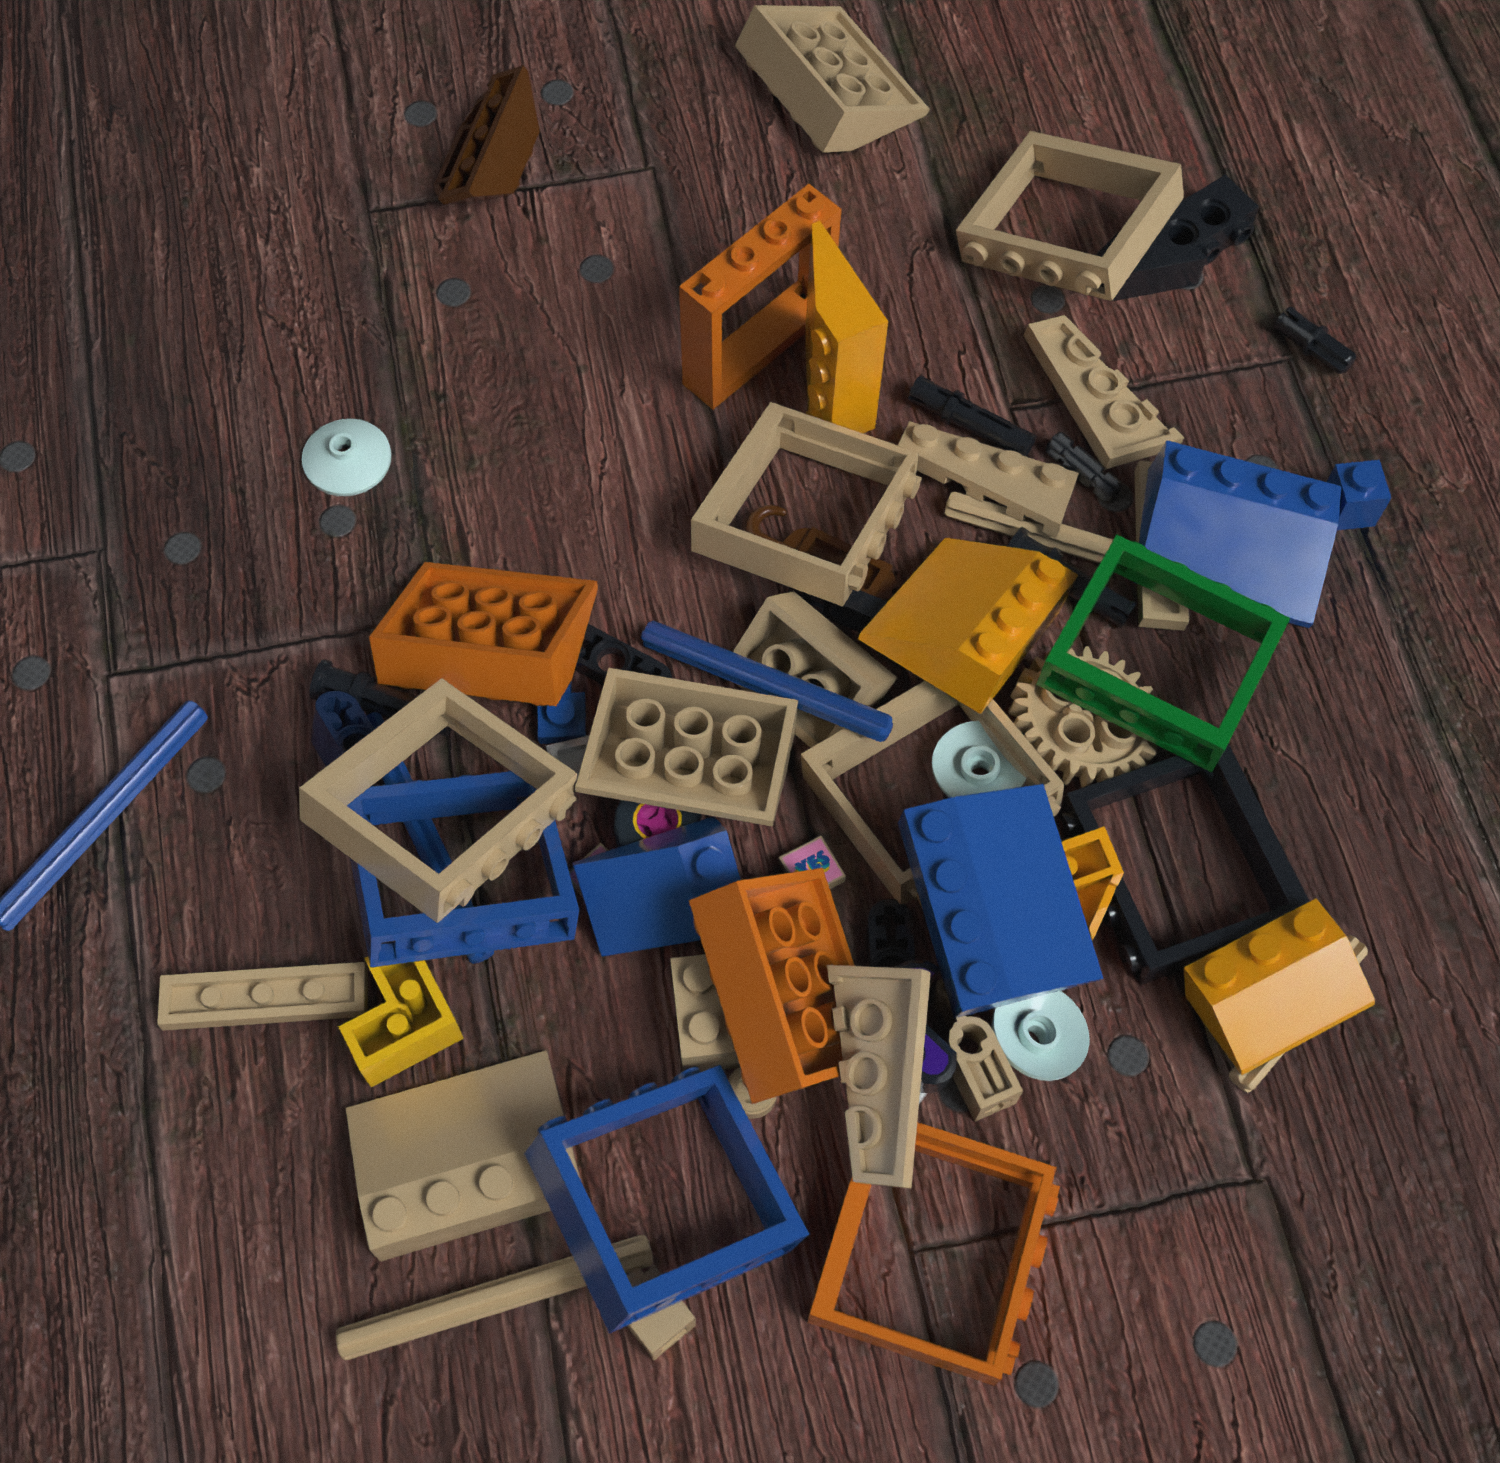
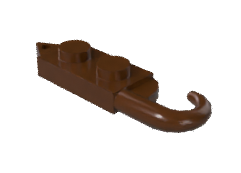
(879, 579)

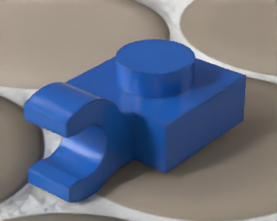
(563, 721)

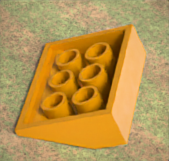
(841, 339)
(970, 616)

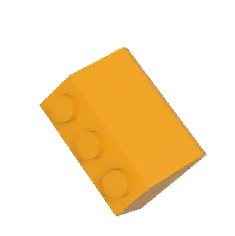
(1278, 986)

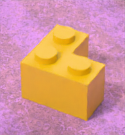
(403, 1029)

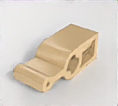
(983, 1077)

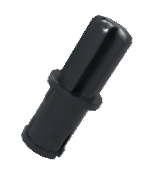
(1315, 340)

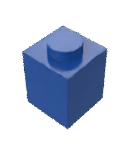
(1362, 493)

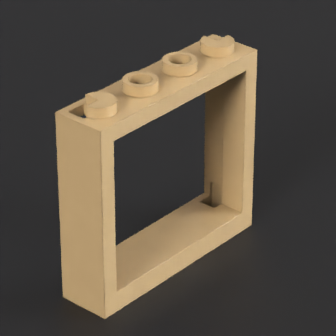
(1085, 165)
(825, 443)
(908, 713)
(327, 794)

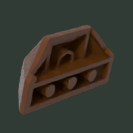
(491, 142)

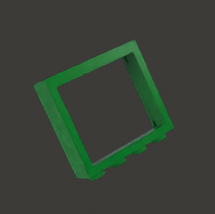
(1135, 708)

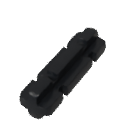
(1089, 469)

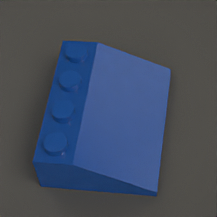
(1243, 526)
(998, 898)

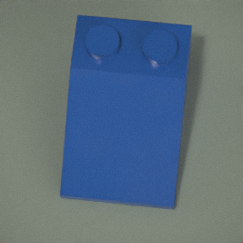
(643, 889)

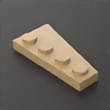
(1097, 397)
(985, 471)
(882, 1046)

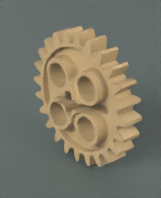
(1095, 749)

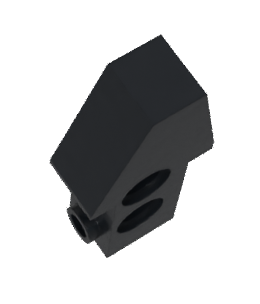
(1191, 239)

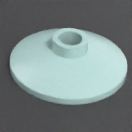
(351, 470)
(964, 750)
(1060, 1032)

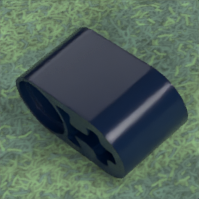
(337, 725)

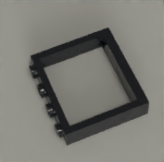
(1250, 830)

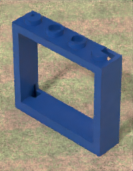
(469, 928)
(584, 1233)

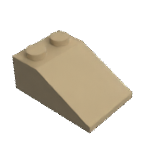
(700, 1017)

